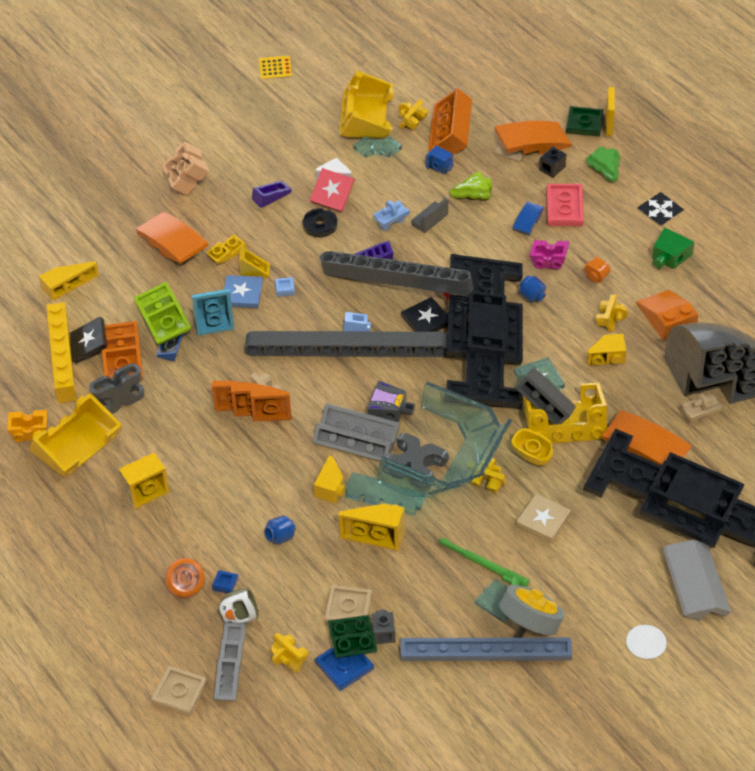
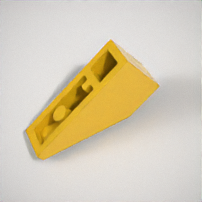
(67, 278)

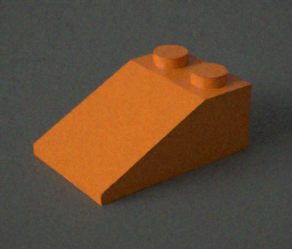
(666, 311)

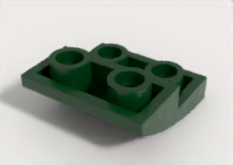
(352, 636)

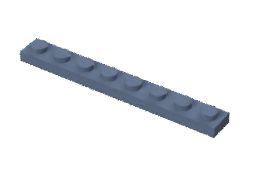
(485, 649)

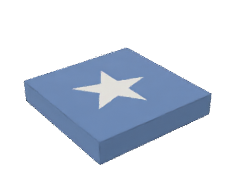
(244, 290)

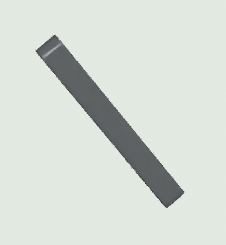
(397, 272)

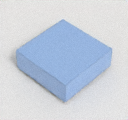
(284, 286)

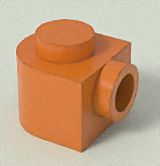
(597, 270)

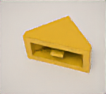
(252, 264)

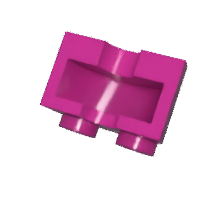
(548, 255)

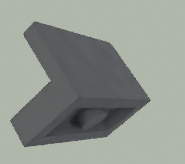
(430, 216)

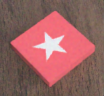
(332, 190)

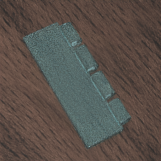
(374, 492)

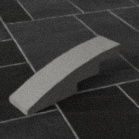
(230, 662)

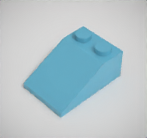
(213, 312)

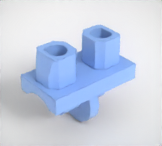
(391, 213)

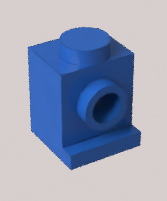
(439, 160)

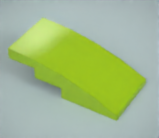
(162, 313)

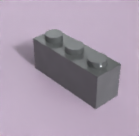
(545, 396)

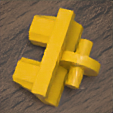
(410, 113)
(613, 313)
(494, 477)
(285, 652)

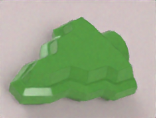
(605, 162)

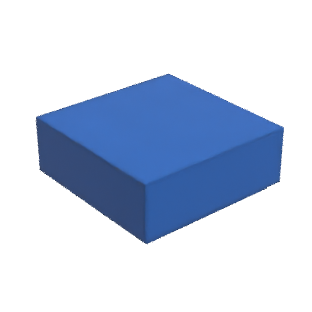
(225, 582)

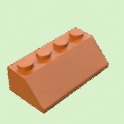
(451, 122)

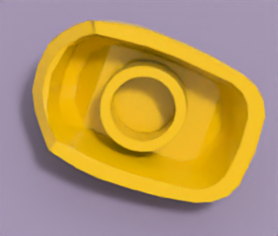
(532, 446)

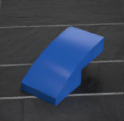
(527, 218)

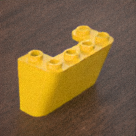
(585, 423)
(76, 436)

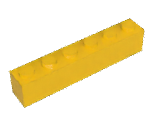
(61, 352)

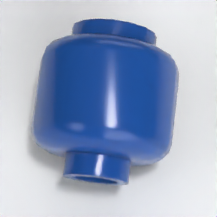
(532, 289)
(279, 530)

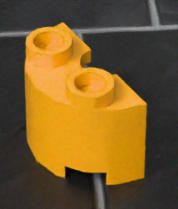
(24, 426)

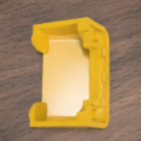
(365, 107)

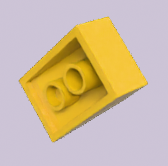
(374, 525)

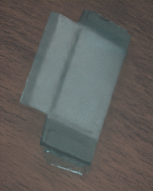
(482, 439)

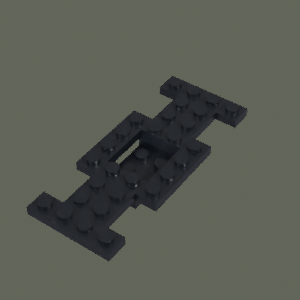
(493, 331)
(680, 482)

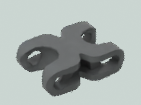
(118, 388)
(419, 457)

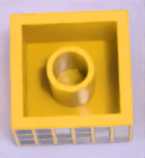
(144, 480)

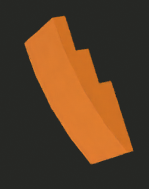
(532, 136)
(172, 237)
(122, 347)
(252, 399)
(648, 438)

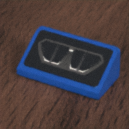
(169, 349)

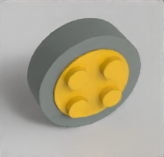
(531, 610)

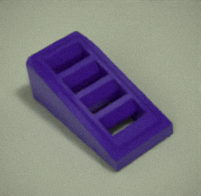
(269, 193)
(383, 251)

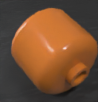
(183, 569)

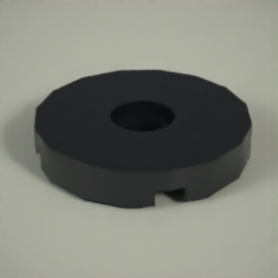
(320, 230)

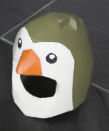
(239, 606)

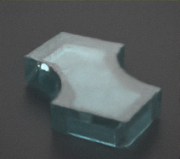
(385, 147)

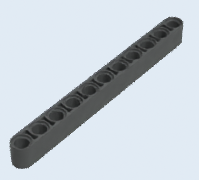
(346, 344)

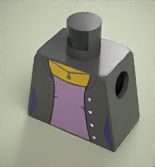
(389, 402)

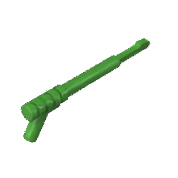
(507, 575)

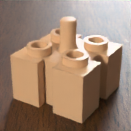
(185, 168)

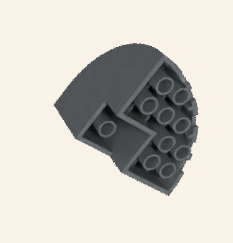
(710, 358)

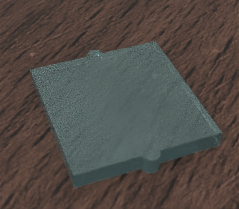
(490, 599)

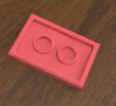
(565, 205)

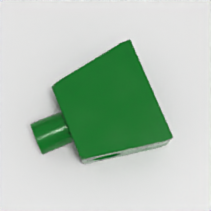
(671, 249)

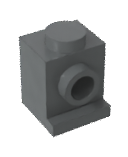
(383, 627)

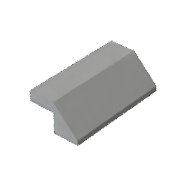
(356, 432)
(696, 579)

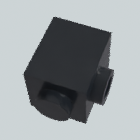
(552, 162)

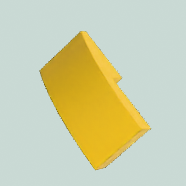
(227, 250)

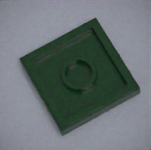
(584, 121)

